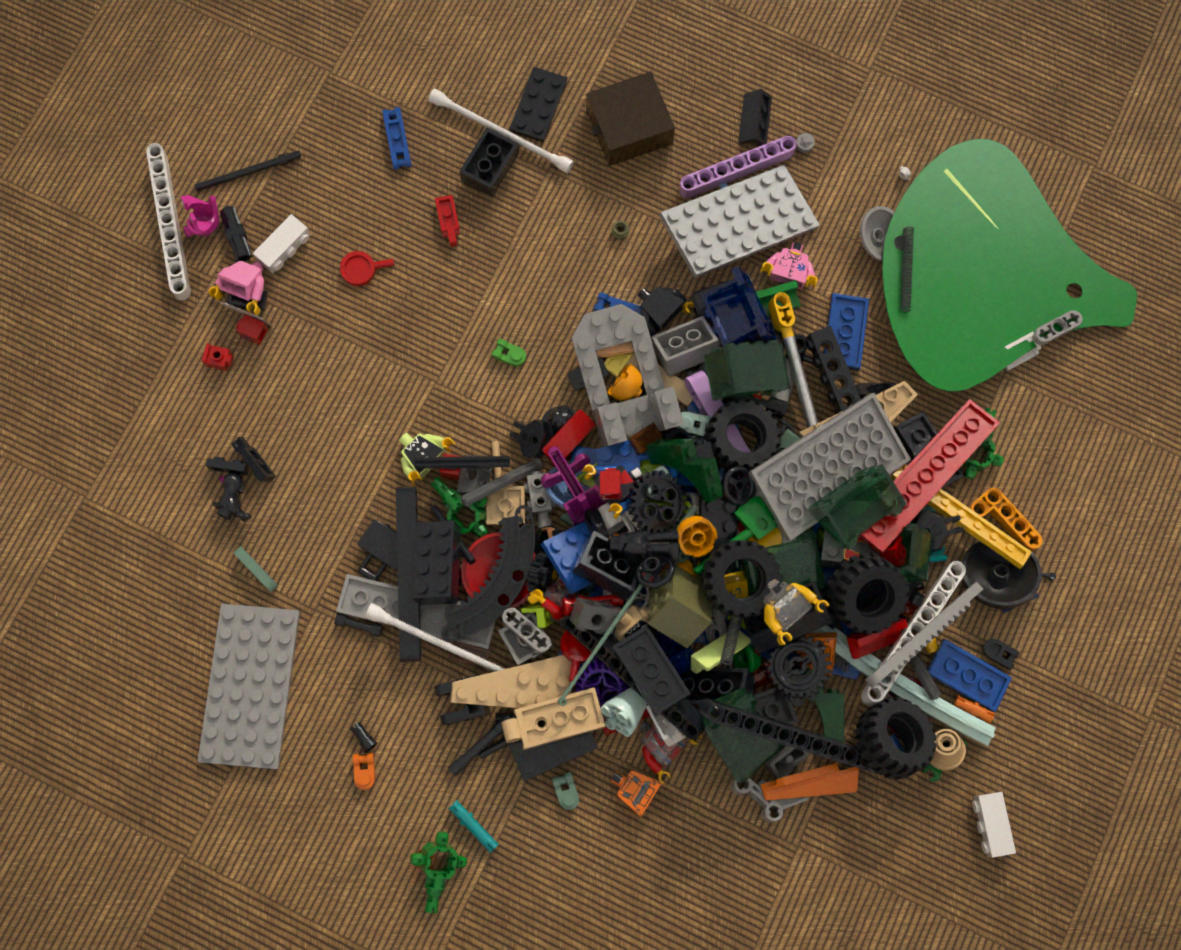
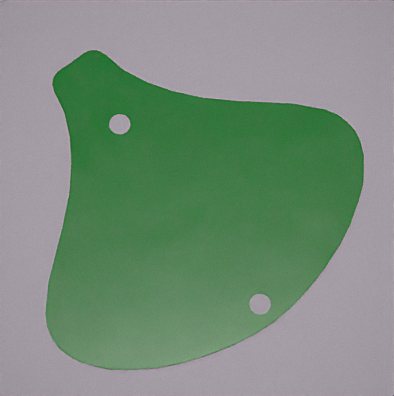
(983, 282)

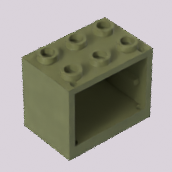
(680, 607)

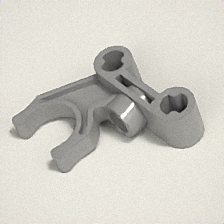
(754, 791)

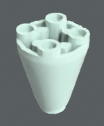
(624, 712)

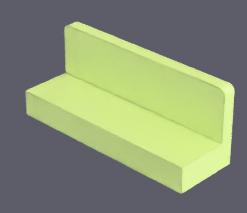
(711, 654)

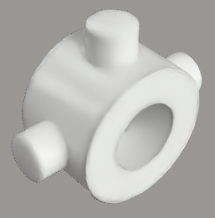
(904, 173)

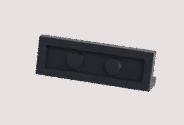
(755, 117)

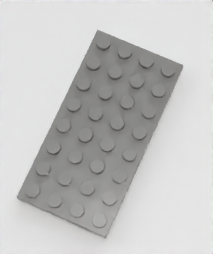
(739, 221)
(825, 460)
(249, 686)

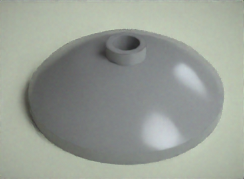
(874, 230)

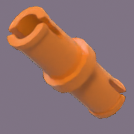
(974, 709)

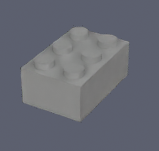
(684, 345)

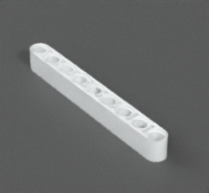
(168, 229)
(917, 623)

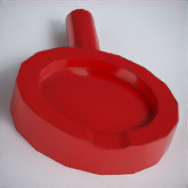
(359, 268)
(574, 652)

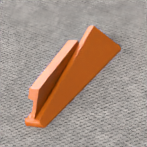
(814, 782)

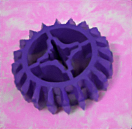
(609, 683)

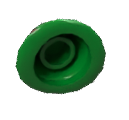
(747, 659)

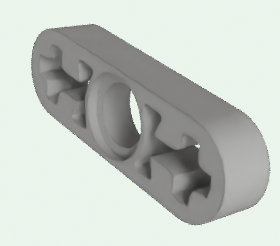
(1060, 321)
(541, 635)

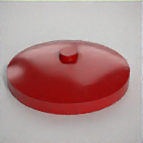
(485, 553)

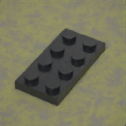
(538, 104)
(915, 436)
(722, 517)
(651, 670)

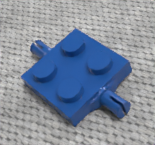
(620, 454)

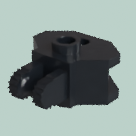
(532, 436)
(938, 528)

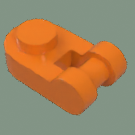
(364, 778)

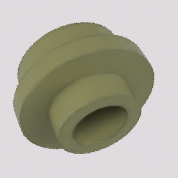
(623, 225)

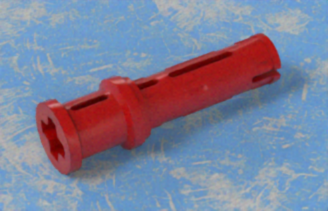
(566, 608)

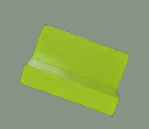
(542, 614)

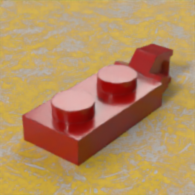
(448, 218)

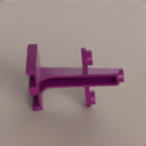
(582, 499)

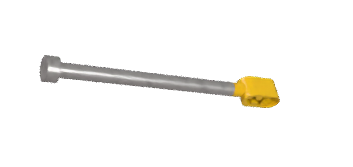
(782, 323)

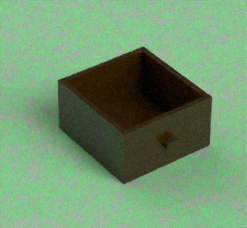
(629, 118)

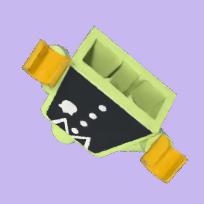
(421, 446)

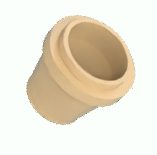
(948, 757)

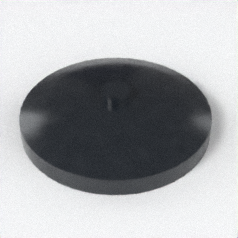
(1002, 582)

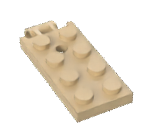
(577, 717)

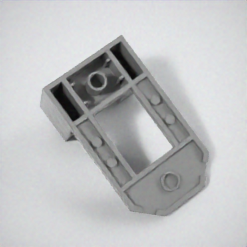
(622, 420)

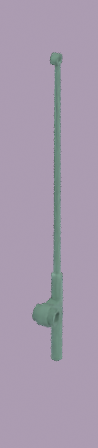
(682, 557)

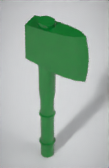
(756, 521)

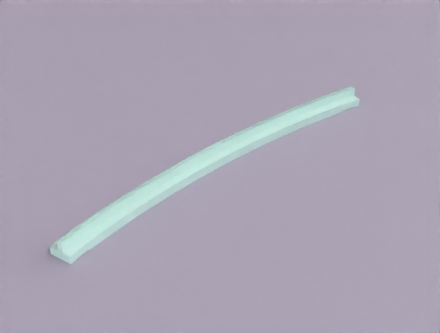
(907, 689)

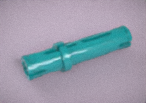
(473, 826)

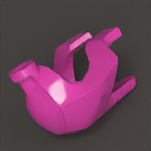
(203, 219)

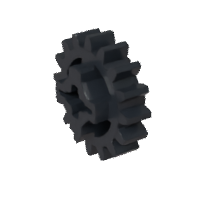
(539, 573)

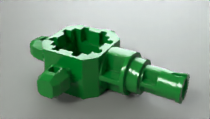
(974, 466)
(452, 501)
(436, 878)

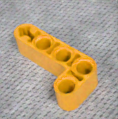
(1007, 523)

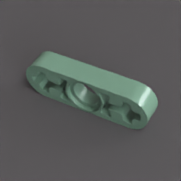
(256, 569)

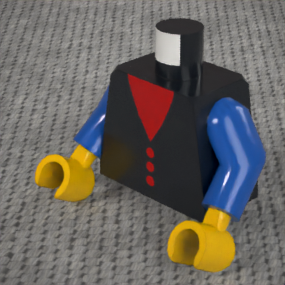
(616, 505)

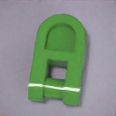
(515, 357)

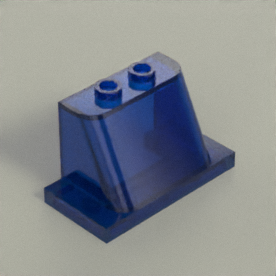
(737, 311)

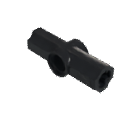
(235, 233)

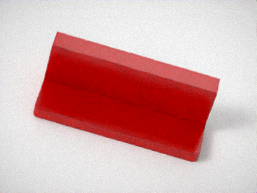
(570, 434)
(863, 644)

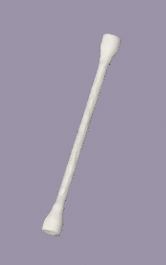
(561, 162)
(376, 613)

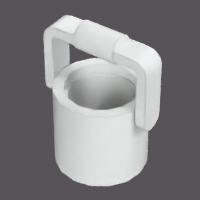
(612, 524)

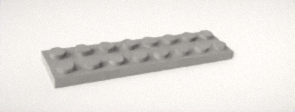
(360, 592)

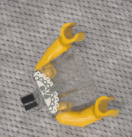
(786, 605)

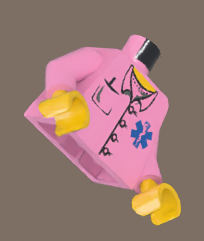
(790, 266)
(242, 281)

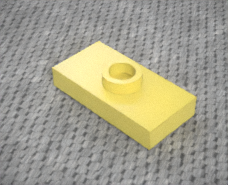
(617, 363)

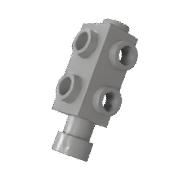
(539, 493)

